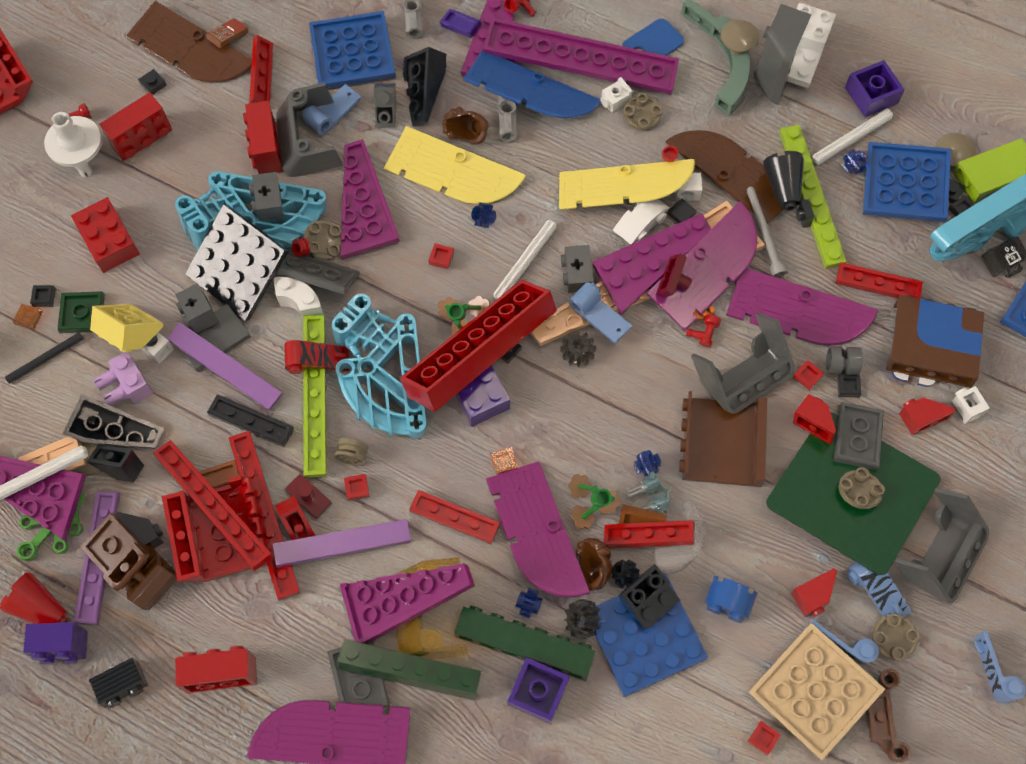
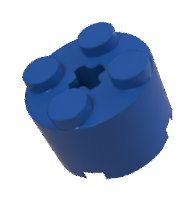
(730, 598)

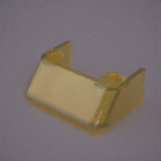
(427, 642)

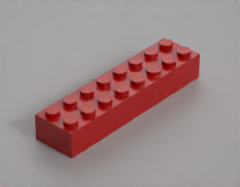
(478, 345)

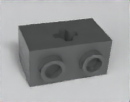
(267, 196)
(579, 258)
(196, 308)

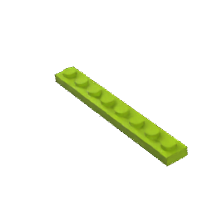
(822, 224)
(314, 404)

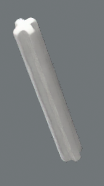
(853, 136)
(526, 258)
(43, 471)

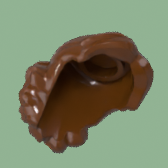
(465, 125)
(594, 562)

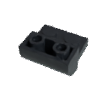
(649, 597)

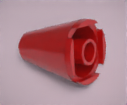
(33, 602)

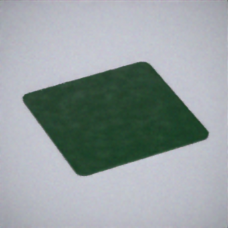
(872, 536)

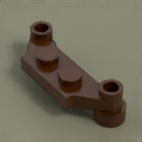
(881, 720)

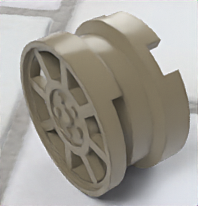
(351, 451)

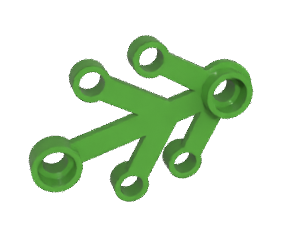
(43, 534)

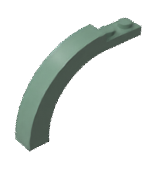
(733, 91)

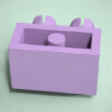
(131, 381)

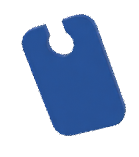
(656, 38)

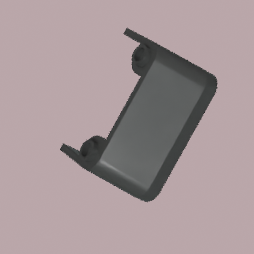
(780, 50)
(298, 154)
(755, 376)
(953, 549)

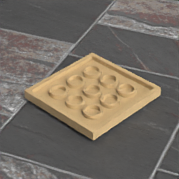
(816, 691)

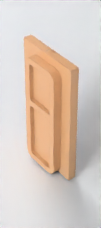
(53, 451)

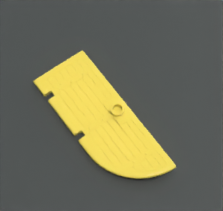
(444, 165)
(617, 183)

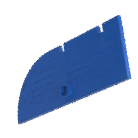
(534, 88)

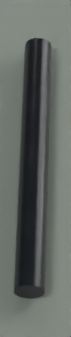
(44, 357)

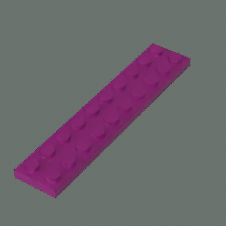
(581, 55)

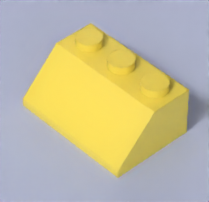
(124, 326)

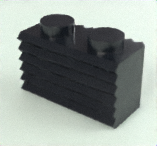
(118, 682)

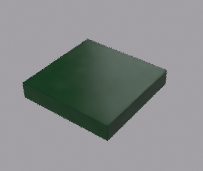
(76, 311)

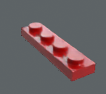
(261, 70)
(877, 281)
(454, 517)
(649, 534)

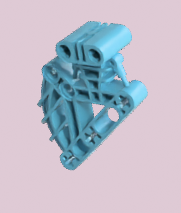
(198, 215)
(977, 224)
(360, 327)

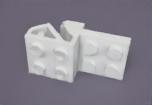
(811, 45)

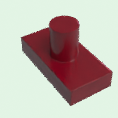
(672, 276)
(308, 496)

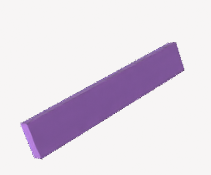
(224, 366)
(341, 543)
(92, 583)

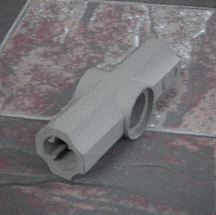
(413, 18)
(507, 119)

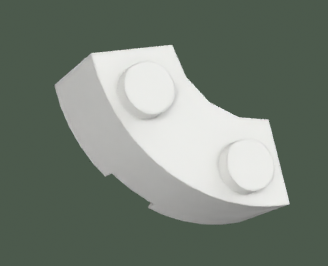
(636, 224)
(297, 295)

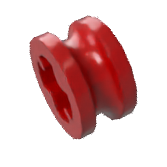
(300, 247)

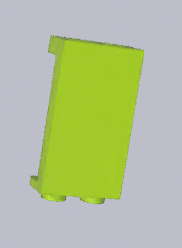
(992, 169)

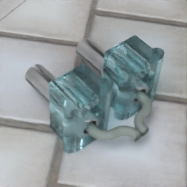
(650, 485)

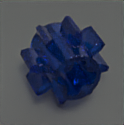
(855, 161)
(483, 215)
(647, 463)
(529, 602)

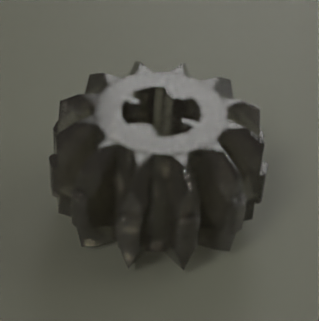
(574, 342)
(582, 619)

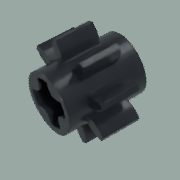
(625, 573)

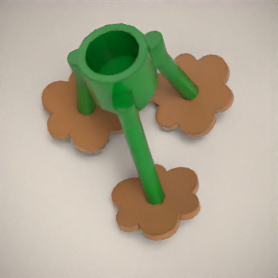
(453, 310)
(602, 500)

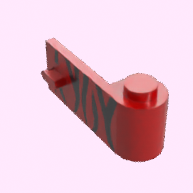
(305, 354)

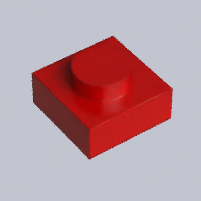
(441, 256)
(808, 375)
(356, 487)
(764, 738)

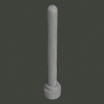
(777, 268)

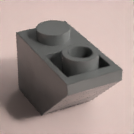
(385, 104)

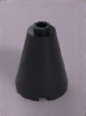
(786, 177)

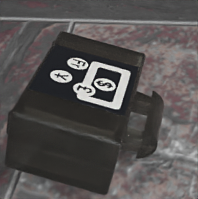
(1004, 257)

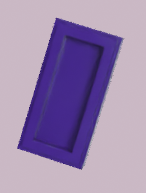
(460, 23)

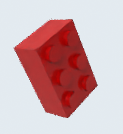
(136, 126)
(262, 138)
(105, 235)
(215, 670)

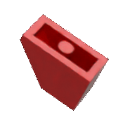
(924, 414)
(815, 417)
(294, 519)
(815, 594)

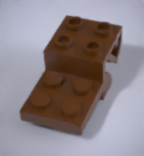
(129, 563)

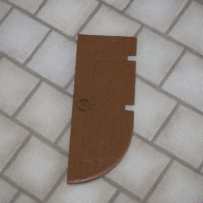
(183, 42)
(727, 167)

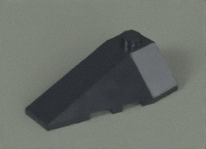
(424, 77)
(104, 424)

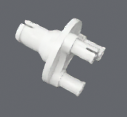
(73, 141)

